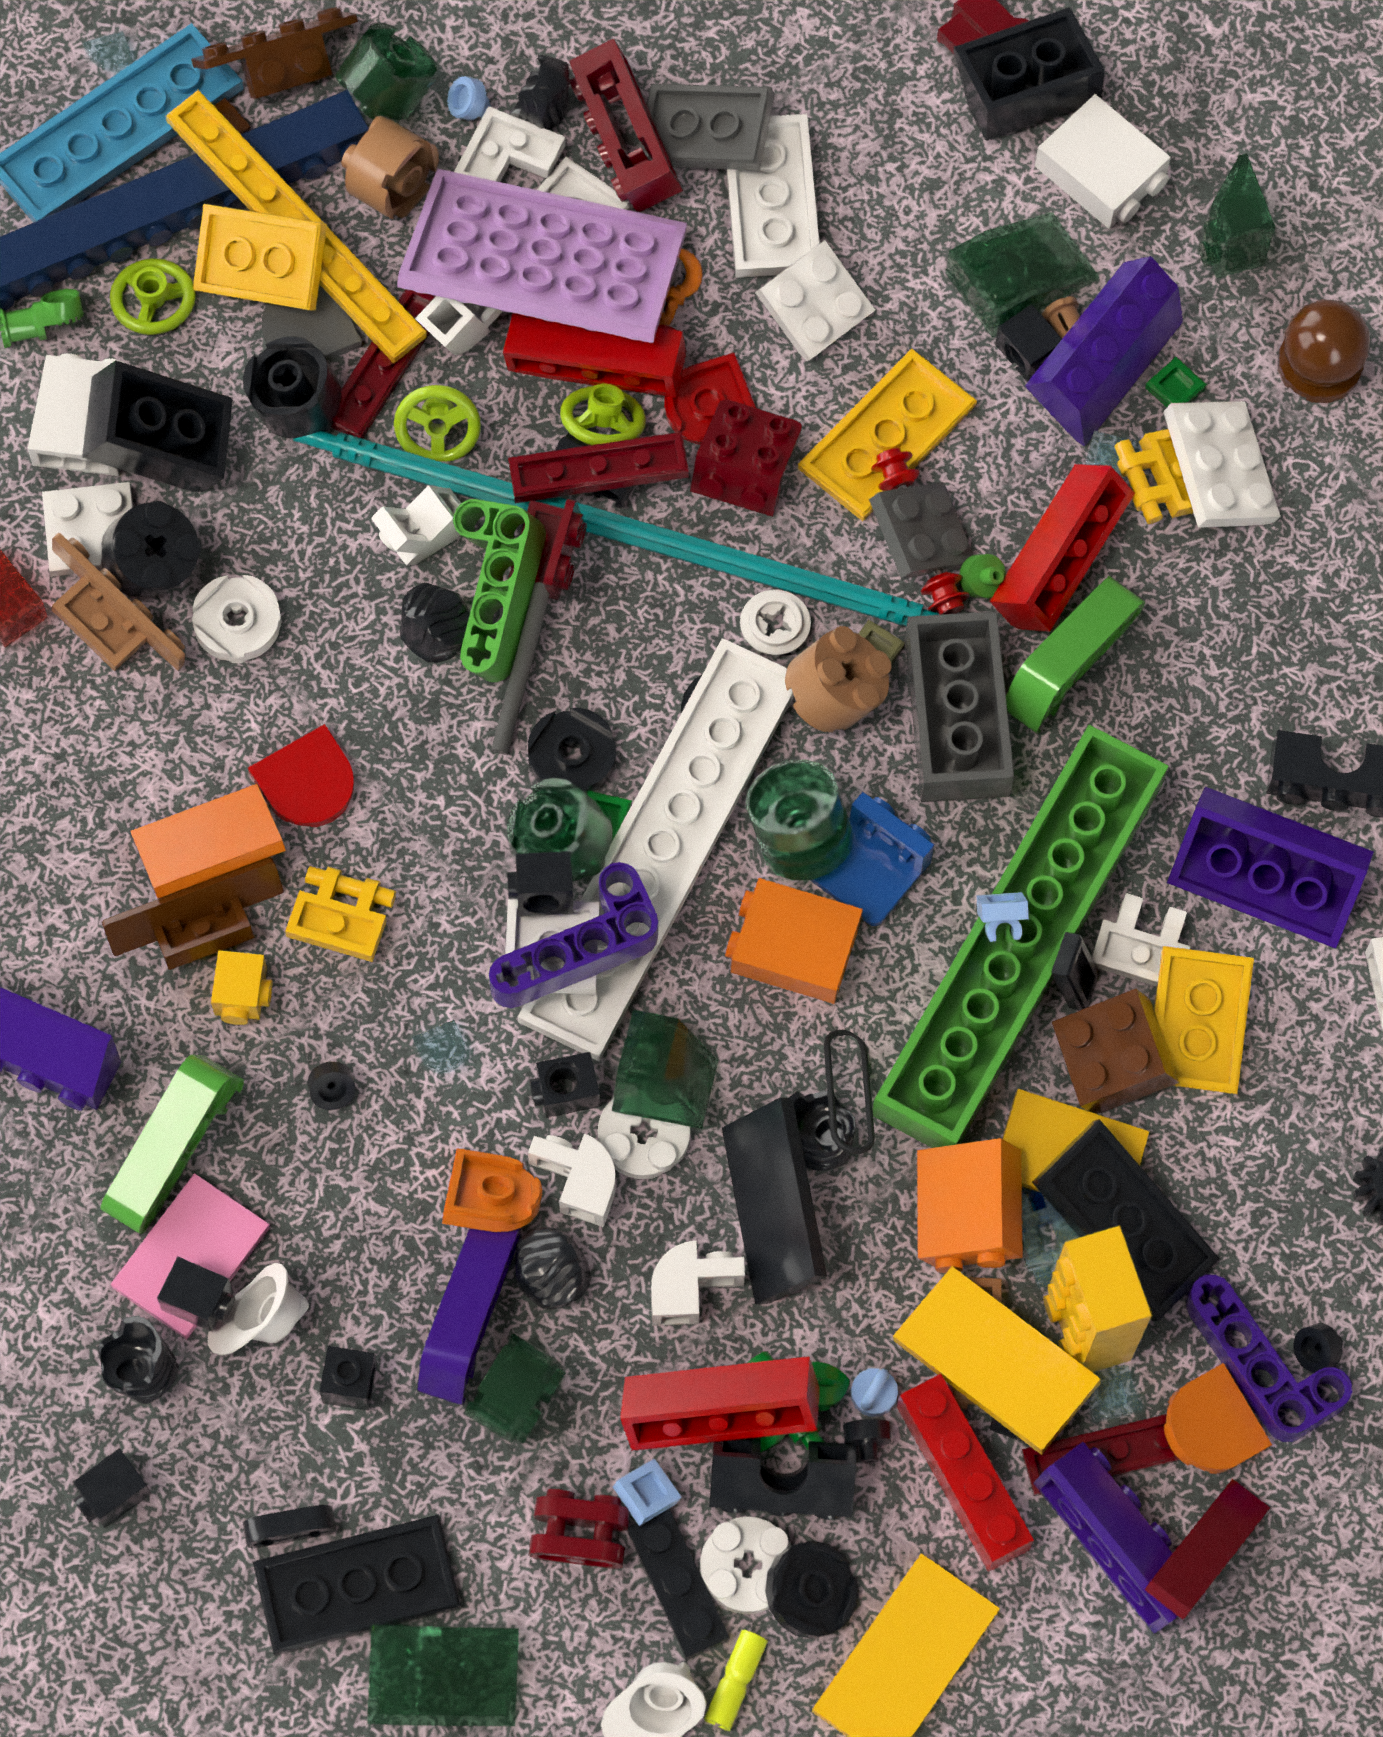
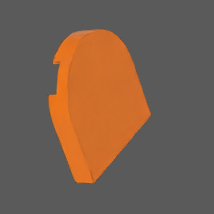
(490, 1193)
(1213, 1423)

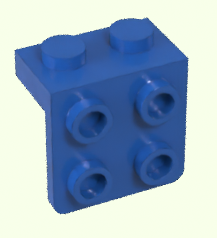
(882, 862)

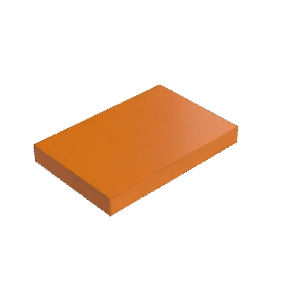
(207, 841)

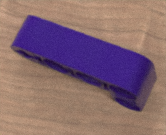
(569, 944)
(465, 1313)
(1260, 1354)

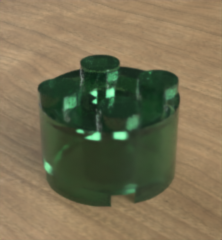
(387, 73)
(562, 819)
(514, 1388)

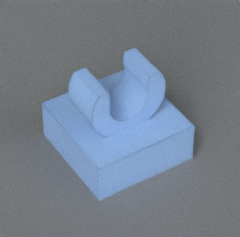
(1002, 909)
(646, 1492)

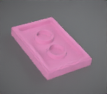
(200, 1228)

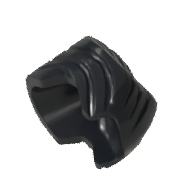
(545, 94)
(433, 622)
(814, 1130)
(551, 1268)
(137, 1361)

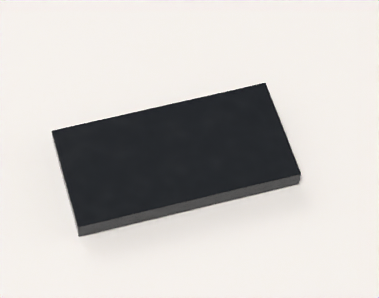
(1103, 1187)
(774, 1201)
(356, 1582)

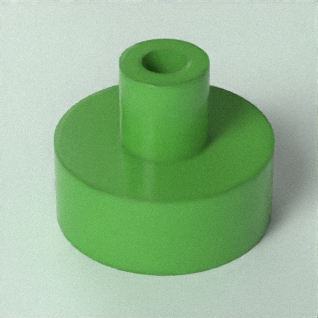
(982, 575)

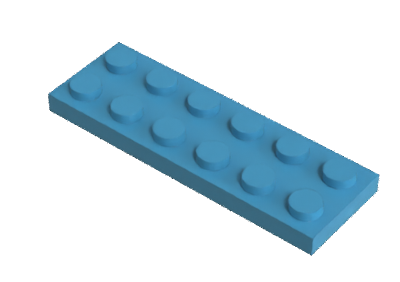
(110, 127)

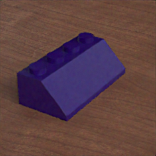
(1108, 347)
(1270, 867)
(55, 1052)
(1109, 1527)

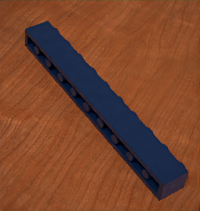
(167, 201)

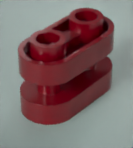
(601, 1514)

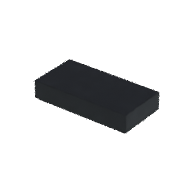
(1075, 972)

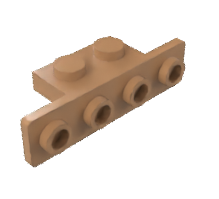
(105, 616)

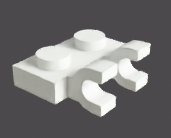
(1135, 952)

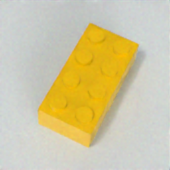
(1097, 1300)

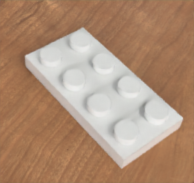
(774, 206)

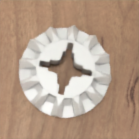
(769, 605)

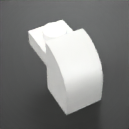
(457, 323)
(420, 527)
(589, 1173)
(681, 1274)

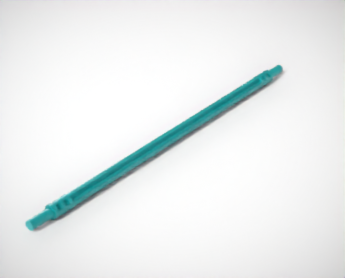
(626, 529)

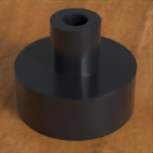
(331, 1085)
(1317, 1347)
(867, 1436)

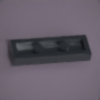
(678, 1584)

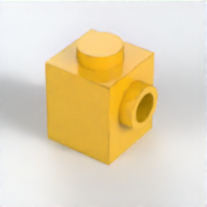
(240, 987)

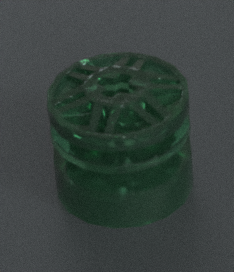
(799, 819)

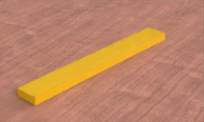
(266, 192)

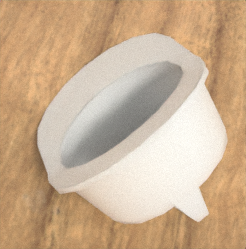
(261, 1312)
(657, 1704)

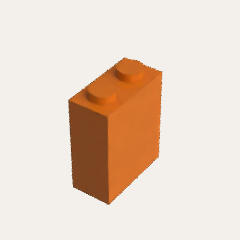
(794, 940)
(969, 1205)

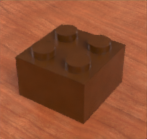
(1115, 1052)

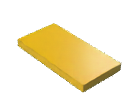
(906, 410)
(997, 1360)
(907, 1655)

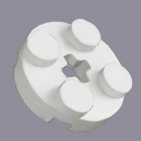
(236, 594)
(638, 1159)
(730, 1542)

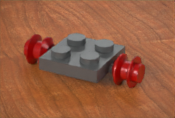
(921, 530)

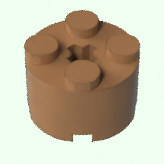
(389, 158)
(838, 680)

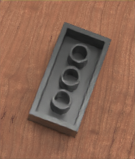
(958, 706)

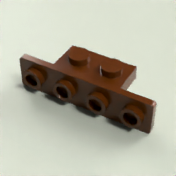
(281, 58)
(196, 918)

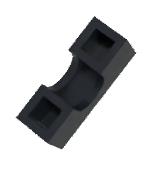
(1301, 774)
(818, 1488)

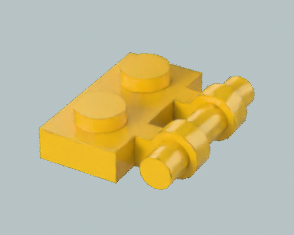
(1161, 458)
(336, 924)

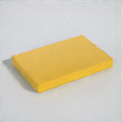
(259, 257)
(1204, 1015)
(1047, 1127)

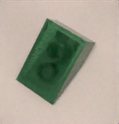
(1017, 267)
(442, 1675)

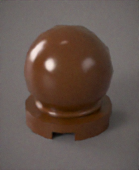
(1324, 351)

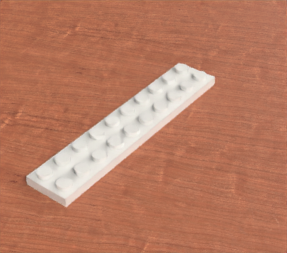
(675, 827)

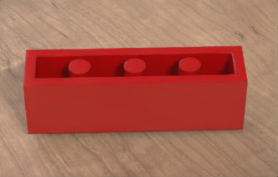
(595, 357)
(1062, 547)
(720, 1403)
(964, 1472)

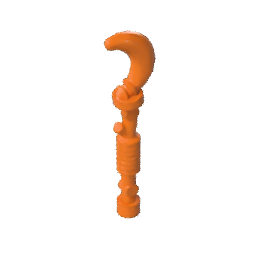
(691, 283)

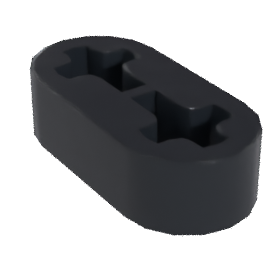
(289, 1526)

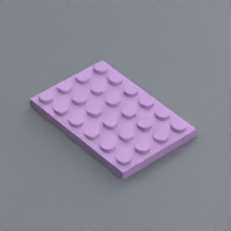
(543, 255)

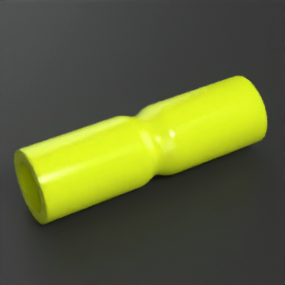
(733, 1685)

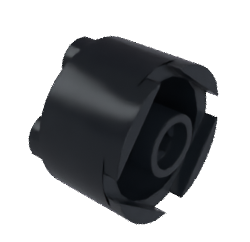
(292, 388)
(168, 534)

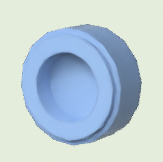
(467, 98)
(874, 1392)

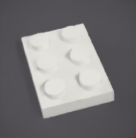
(1221, 464)

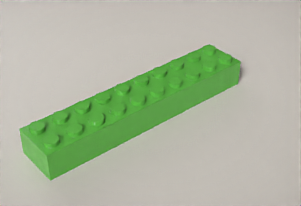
(1000, 983)

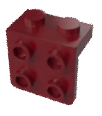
(745, 456)
(563, 533)

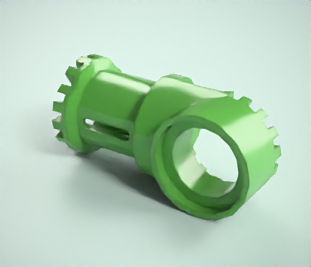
(30, 322)

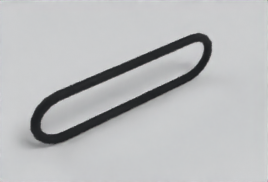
(831, 1098)

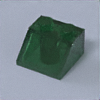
(1238, 224)
(664, 1072)

